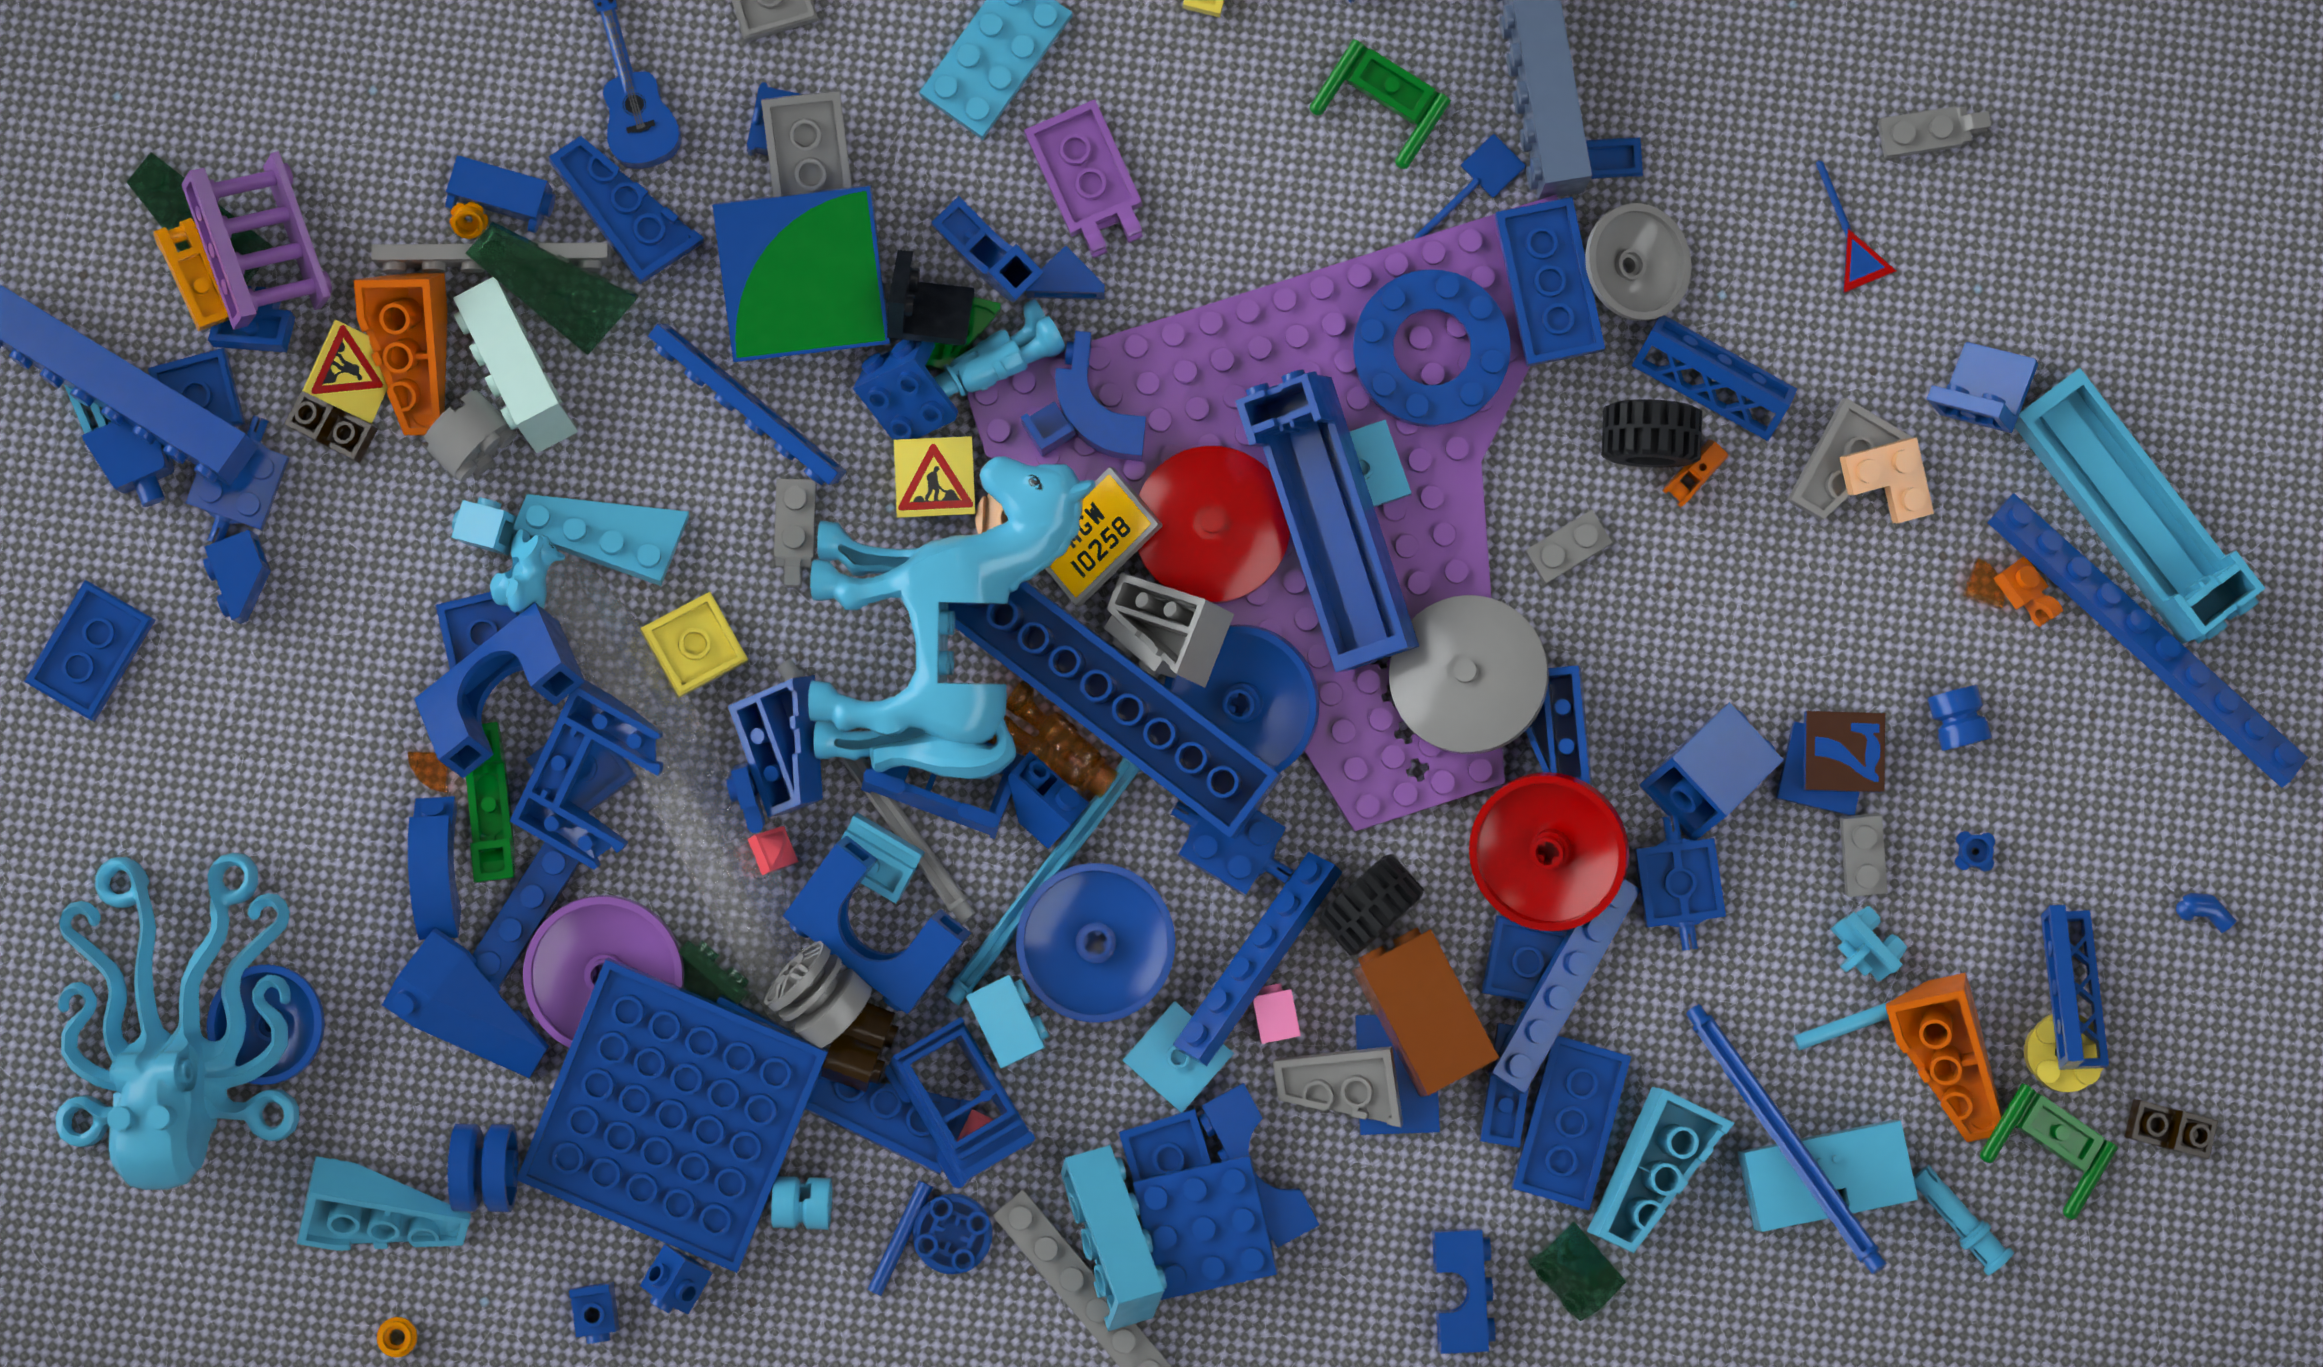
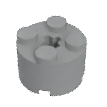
(468, 437)

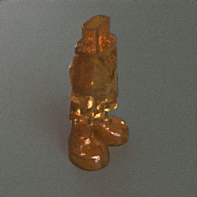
(1057, 744)

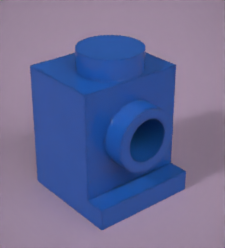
(601, 1297)

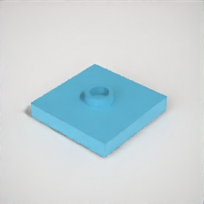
(1380, 463)
(1168, 1069)

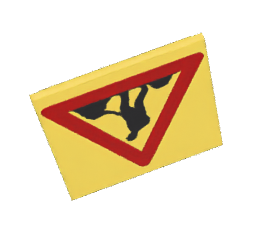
(347, 373)
(934, 477)

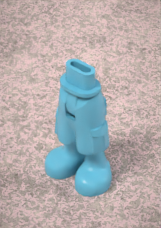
(1003, 355)

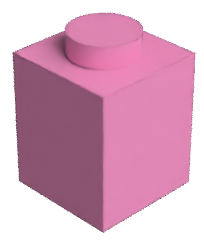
(1275, 1014)

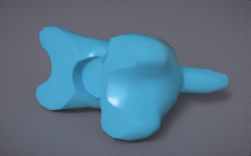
(527, 577)

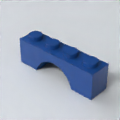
(1233, 1119)

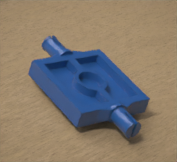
(250, 494)
(1231, 860)
(1680, 882)

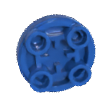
(952, 1233)

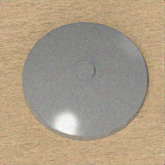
(1472, 677)

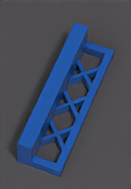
(1723, 367)
(2064, 988)

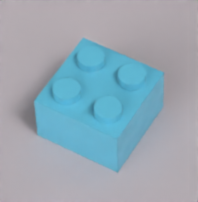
(1007, 1020)

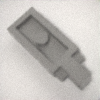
(1930, 131)
(795, 528)

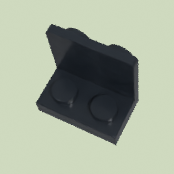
(926, 309)

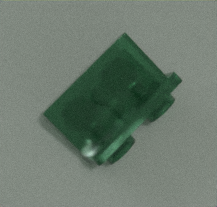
(708, 977)
(1577, 1272)

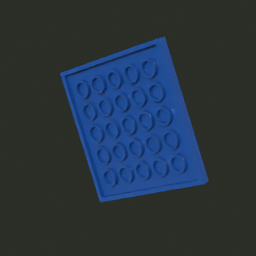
(672, 1115)

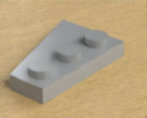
(1850, 430)
(1343, 1081)

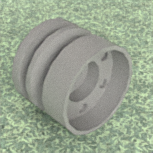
(818, 994)

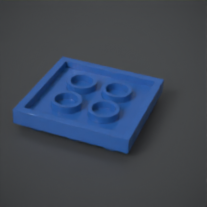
(1207, 1226)

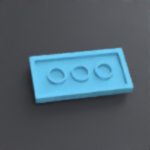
(993, 60)

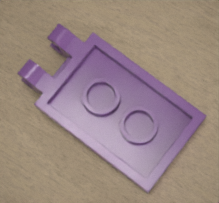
(1086, 175)

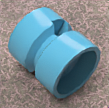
(801, 1202)

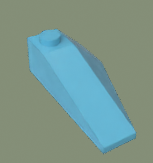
(361, 1206)

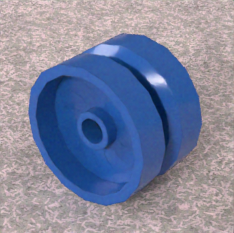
(483, 1168)

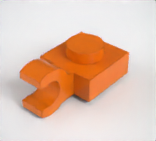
(2024, 587)

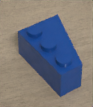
(1561, 727)

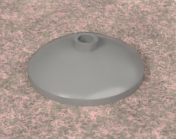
(1655, 260)

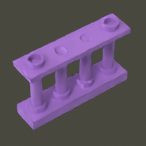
(229, 265)

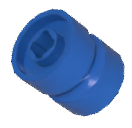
(1959, 717)

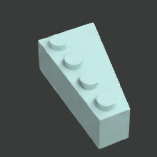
(513, 365)

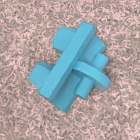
(1864, 948)

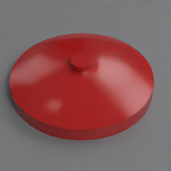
(1218, 521)
(1548, 851)

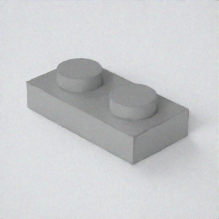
(1568, 547)
(1134, 645)
(1863, 855)

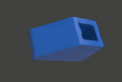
(240, 572)
(1043, 800)

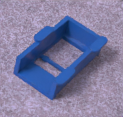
(893, 785)
(986, 1145)

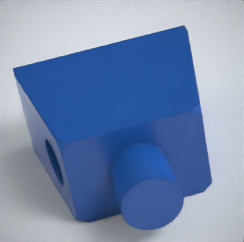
(130, 461)

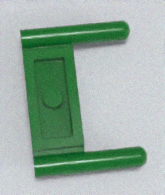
(1391, 88)
(2059, 1134)

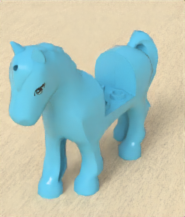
(932, 720)

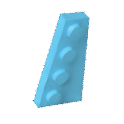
(610, 534)

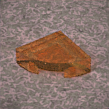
(1982, 586)
(429, 770)

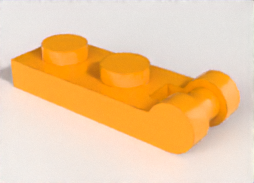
(192, 274)

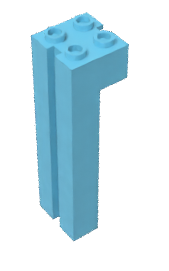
(2137, 511)

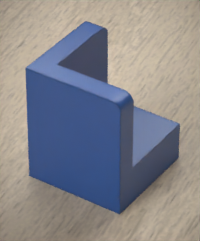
(1048, 428)

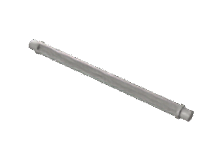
(902, 827)

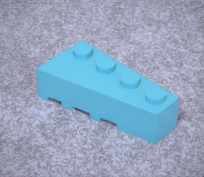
(1655, 1166)
(1113, 1236)

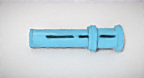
(1973, 1233)

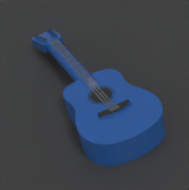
(639, 124)

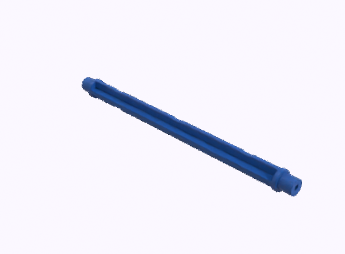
(1787, 1140)

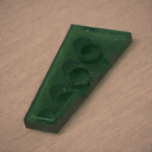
(563, 294)

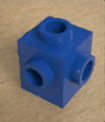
(675, 1280)

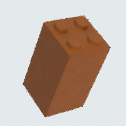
(1424, 1011)

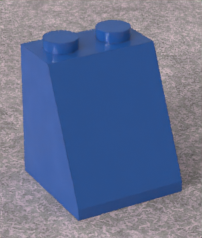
(1712, 772)

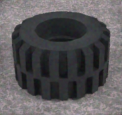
(1651, 433)
(1371, 904)

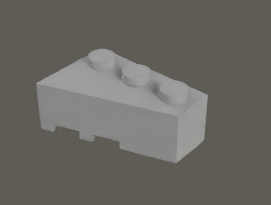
(1173, 624)

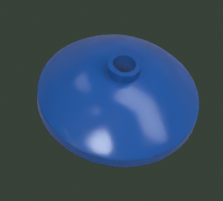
(302, 1014)

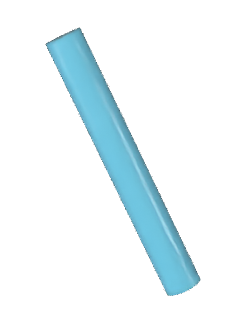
(1841, 1027)

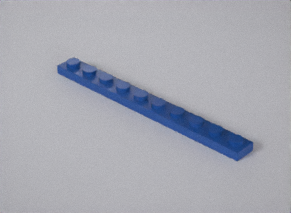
(2147, 640)

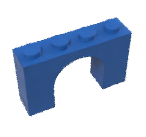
(456, 700)
(823, 916)

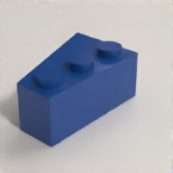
(780, 745)

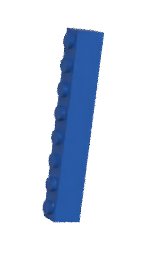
(122, 391)

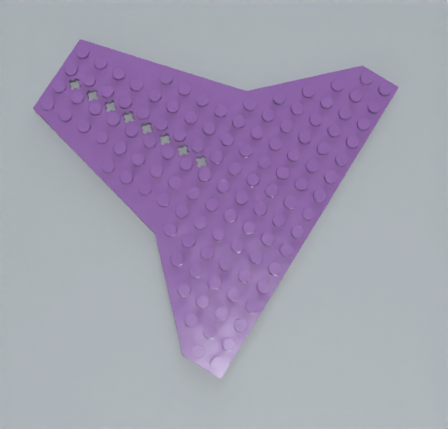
(1186, 384)

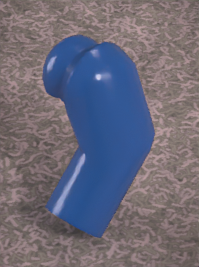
(2205, 906)

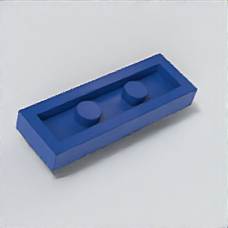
(1503, 1105)

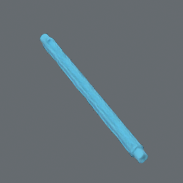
(1054, 863)

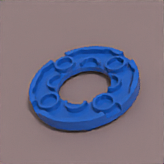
(1409, 399)

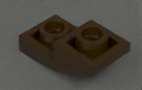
(331, 426)
(2171, 1129)

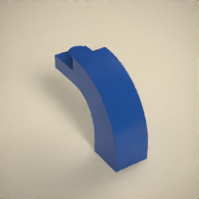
(985, 252)
(1098, 427)
(431, 867)

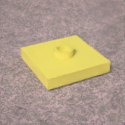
(694, 644)

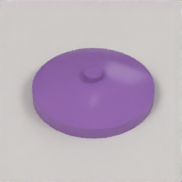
(572, 948)

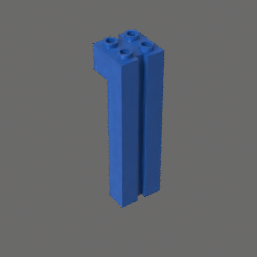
(1330, 517)

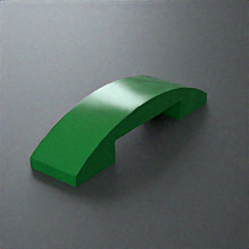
(491, 814)

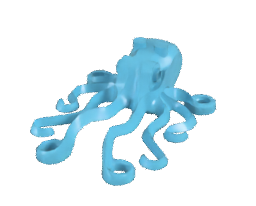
(163, 1082)

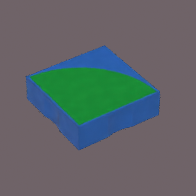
(801, 273)

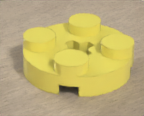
(2043, 1062)

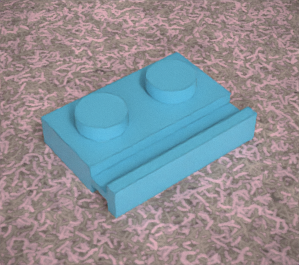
(895, 857)

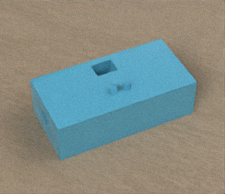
(1863, 1163)

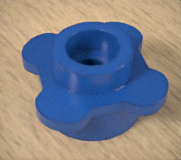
(1983, 843)

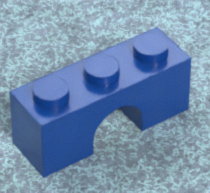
(1467, 1326)

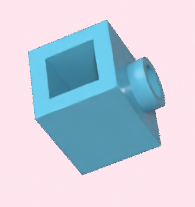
(484, 526)

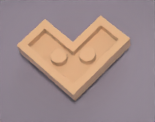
(1898, 470)

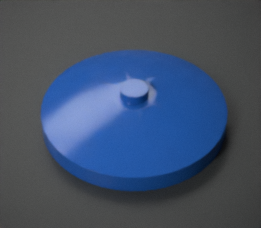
(1258, 694)
(1095, 942)

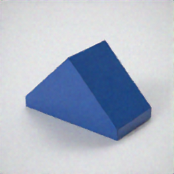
(1067, 278)

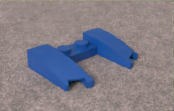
(544, 807)

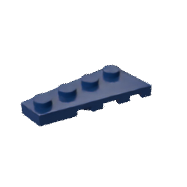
(631, 220)
(884, 1118)

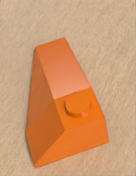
(409, 342)
(1946, 1044)

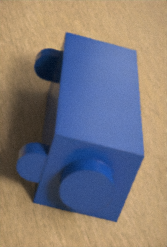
(500, 191)

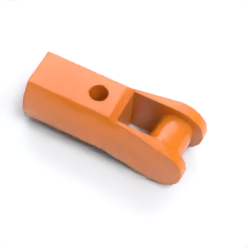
(1711, 459)

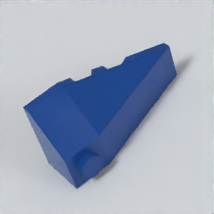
(455, 1002)

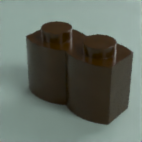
(856, 1052)

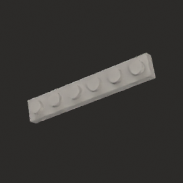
(436, 257)
(1073, 1281)

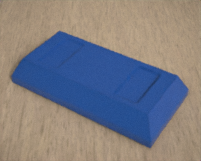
(1615, 157)

